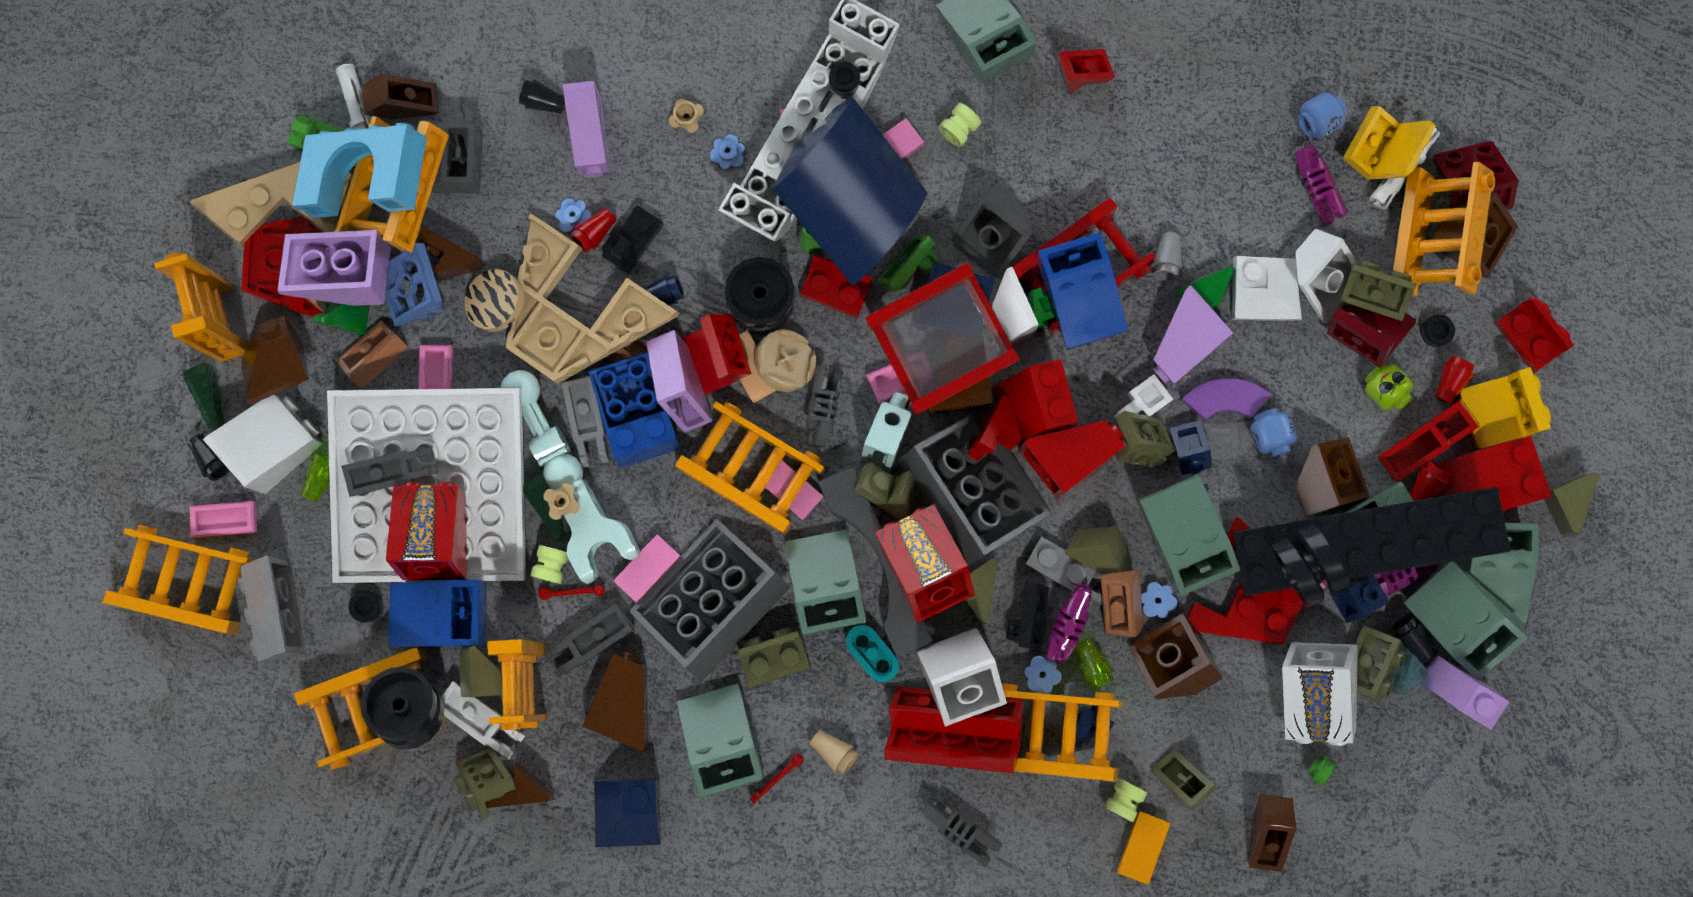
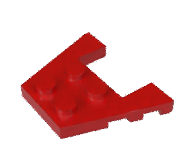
(263, 263)
(1252, 617)

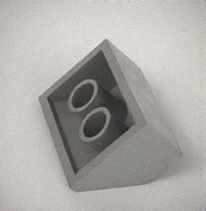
(271, 609)

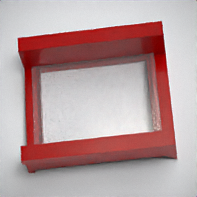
(942, 338)

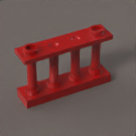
(1102, 219)

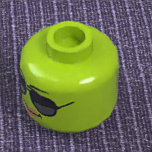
(1389, 387)

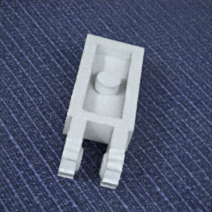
(473, 717)

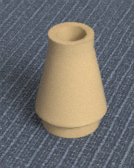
(835, 752)

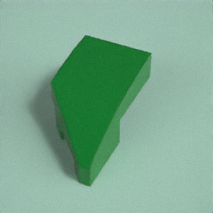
(1212, 287)
(1041, 308)
(344, 317)

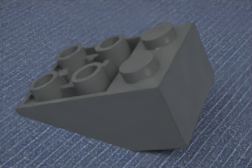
(461, 159)

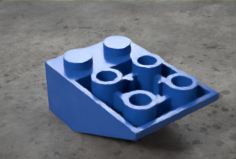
(1082, 290)
(630, 411)
(438, 613)

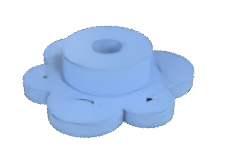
(733, 158)
(569, 207)
(1167, 601)
(1051, 677)

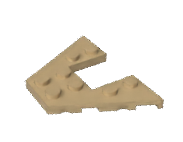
(247, 205)
(555, 340)

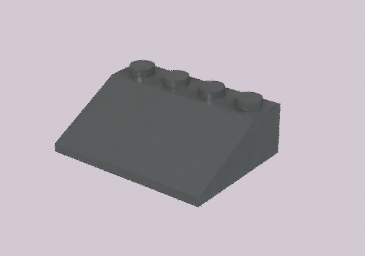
(978, 500)
(709, 600)

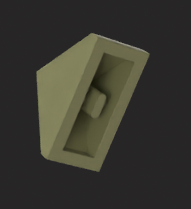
(1571, 503)
(1100, 549)
(983, 584)
(478, 674)
(1183, 780)

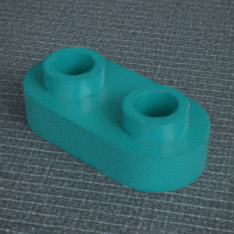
(872, 653)

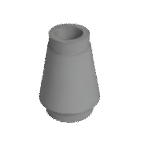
(1168, 258)

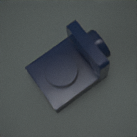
(1191, 447)
(1360, 599)
(1084, 726)

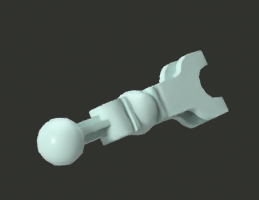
(550, 448)

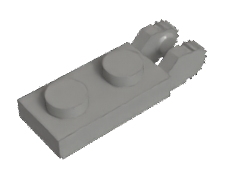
(585, 418)
(1060, 568)

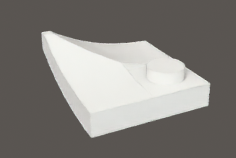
(1265, 289)

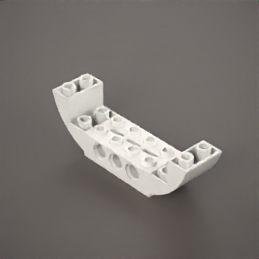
(855, 37)

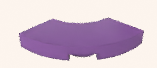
(1226, 395)

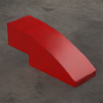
(1429, 440)

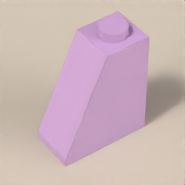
(587, 128)
(1189, 338)
(677, 381)
(1464, 692)

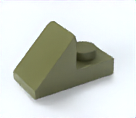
(887, 492)

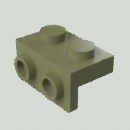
(1378, 291)

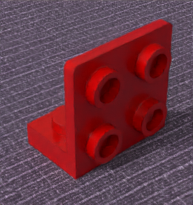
(717, 352)

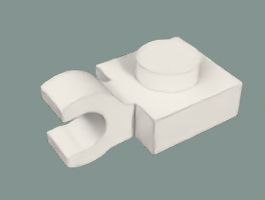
(1147, 398)

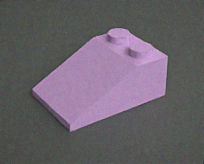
(336, 267)

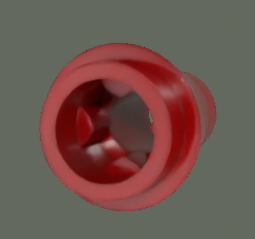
(593, 230)
(1453, 379)
(1430, 481)

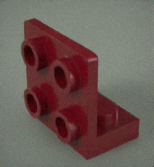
(1459, 164)
(1369, 333)

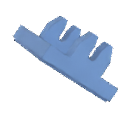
(431, 301)

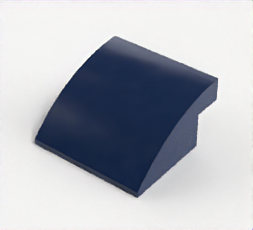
(850, 190)

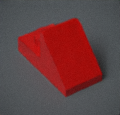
(1084, 67)
(998, 428)

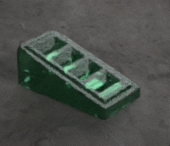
(205, 392)
(534, 492)

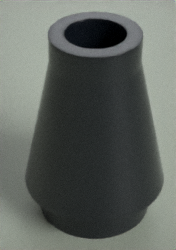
(540, 97)
(206, 459)
(1414, 637)

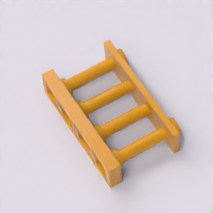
(1417, 216)
(402, 225)
(204, 318)
(750, 498)
(158, 602)
(517, 682)
(348, 687)
(1066, 762)

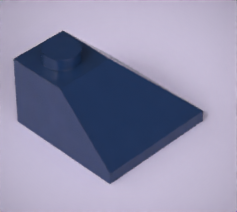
(627, 813)

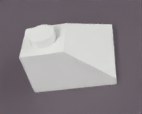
(1323, 271)
(1014, 309)

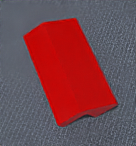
(978, 743)

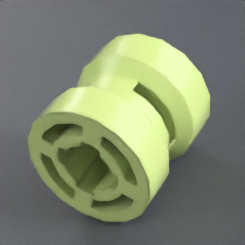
(959, 124)
(549, 564)
(1125, 800)

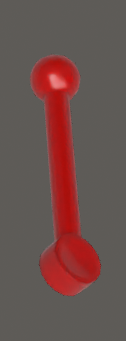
(546, 593)
(796, 760)

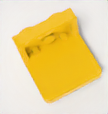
(1387, 147)
(1507, 408)

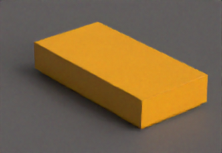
(1143, 847)

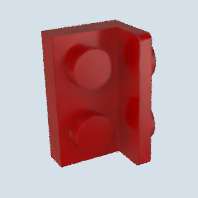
(831, 288)
(1534, 333)

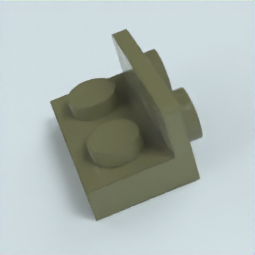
(1145, 438)
(774, 657)
(1376, 663)
(483, 779)

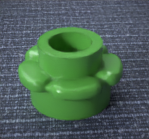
(1321, 770)

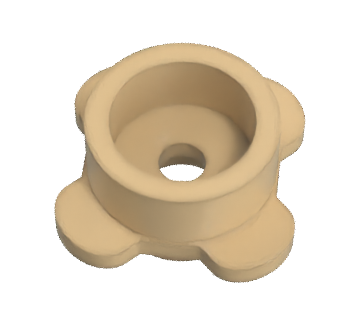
(683, 107)
(570, 501)

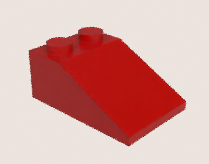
(1509, 466)

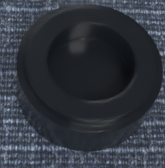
(844, 78)
(1437, 330)
(365, 606)

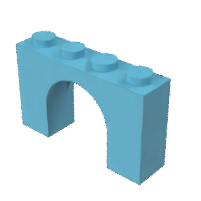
(331, 155)

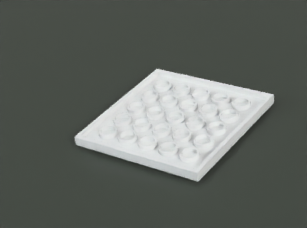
(474, 445)

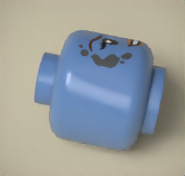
(1322, 115)
(1273, 432)

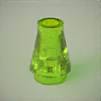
(317, 477)
(1093, 665)

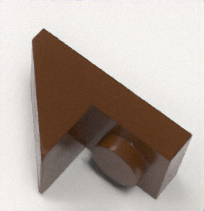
(454, 259)
(527, 790)

